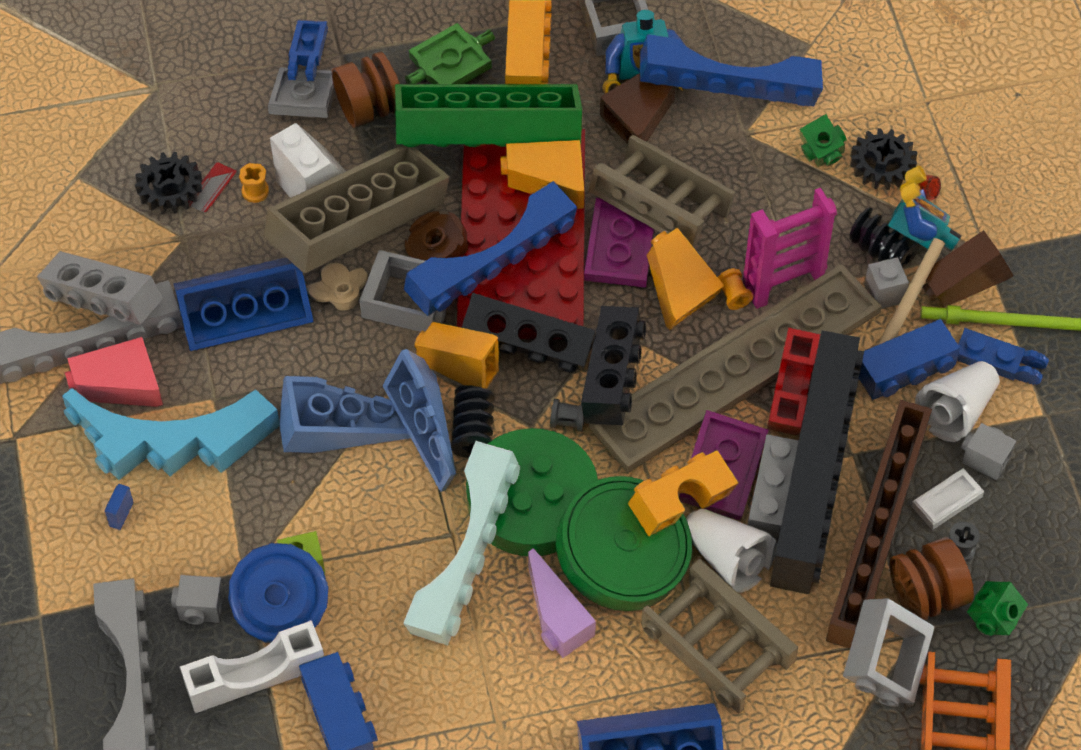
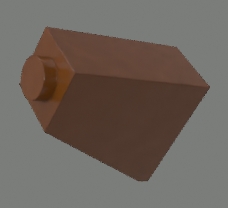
(636, 107)
(967, 271)

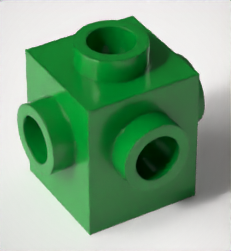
(822, 141)
(997, 608)

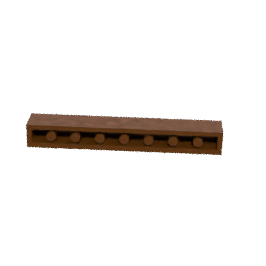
(879, 520)

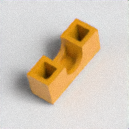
(704, 478)

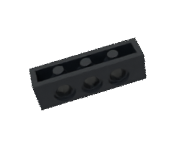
(578, 338)
(612, 365)

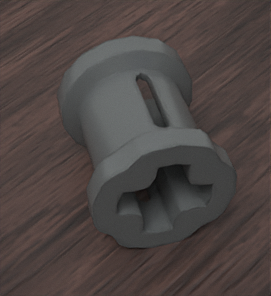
(567, 415)
(971, 540)

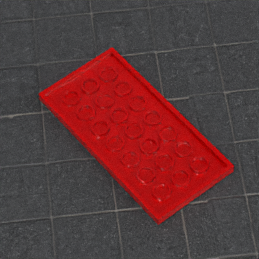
(546, 278)

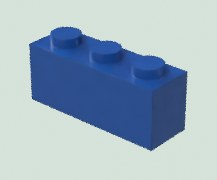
(908, 359)
(336, 705)

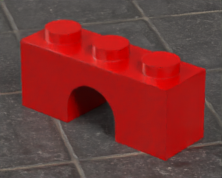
(793, 381)

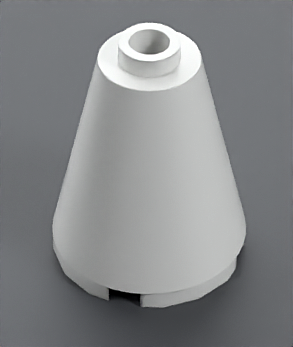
(958, 400)
(732, 548)

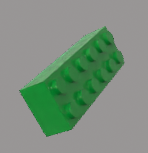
(486, 114)

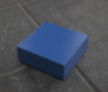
(119, 506)

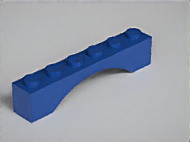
(674, 64)
(442, 280)

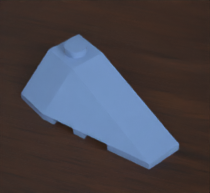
(419, 404)
(332, 418)

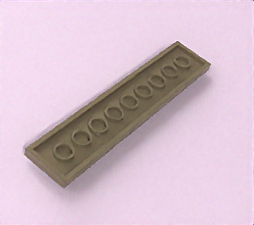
(732, 367)

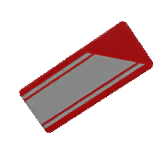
(213, 186)

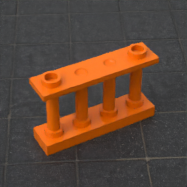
(994, 712)

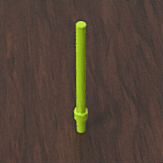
(954, 315)

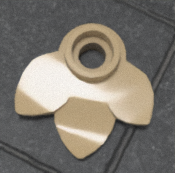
(338, 286)

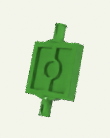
(450, 57)

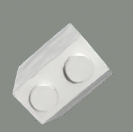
(301, 161)

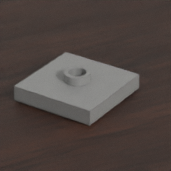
(302, 96)

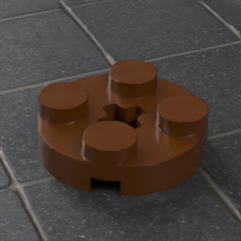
(444, 226)

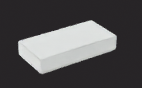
(947, 499)

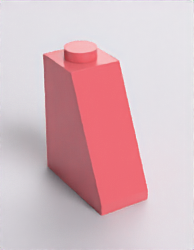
(115, 375)

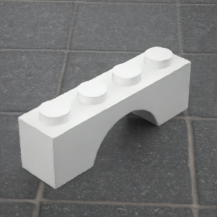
(219, 680)

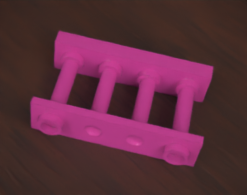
(765, 243)

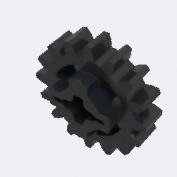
(869, 153)
(168, 183)

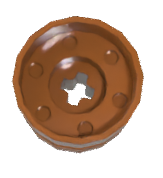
(365, 90)
(932, 579)

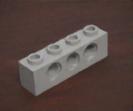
(100, 287)

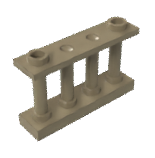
(652, 208)
(727, 605)

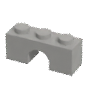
(773, 484)

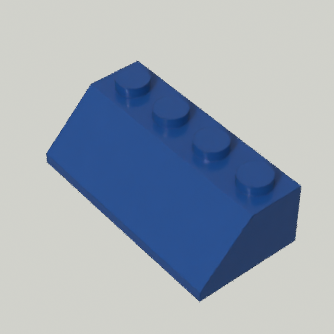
(243, 303)
(666, 729)

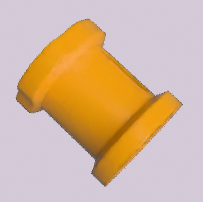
(254, 182)
(734, 289)

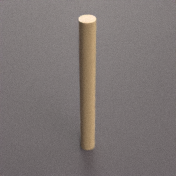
(913, 290)

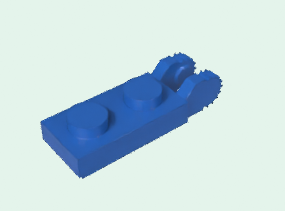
(307, 48)
(1002, 356)

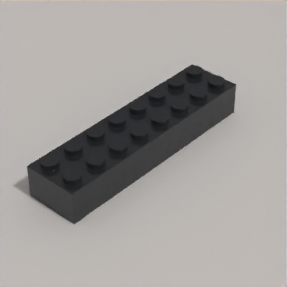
(817, 463)

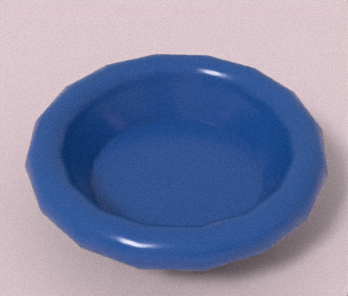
(277, 590)

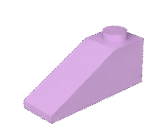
(561, 616)

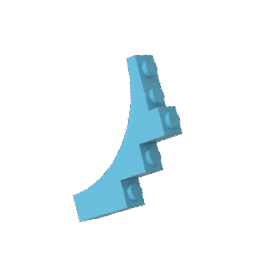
(216, 437)

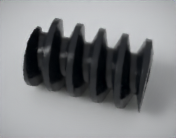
(879, 240)
(471, 418)

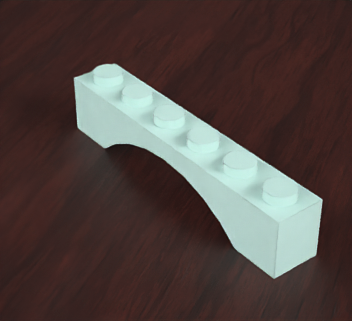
(438, 605)

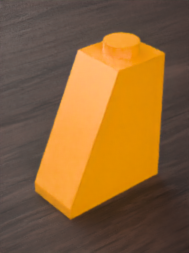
(540, 163)
(680, 277)
(460, 353)

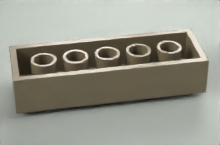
(355, 207)

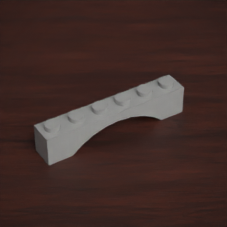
(35, 352)
(118, 616)

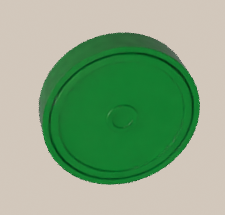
(548, 480)
(611, 554)

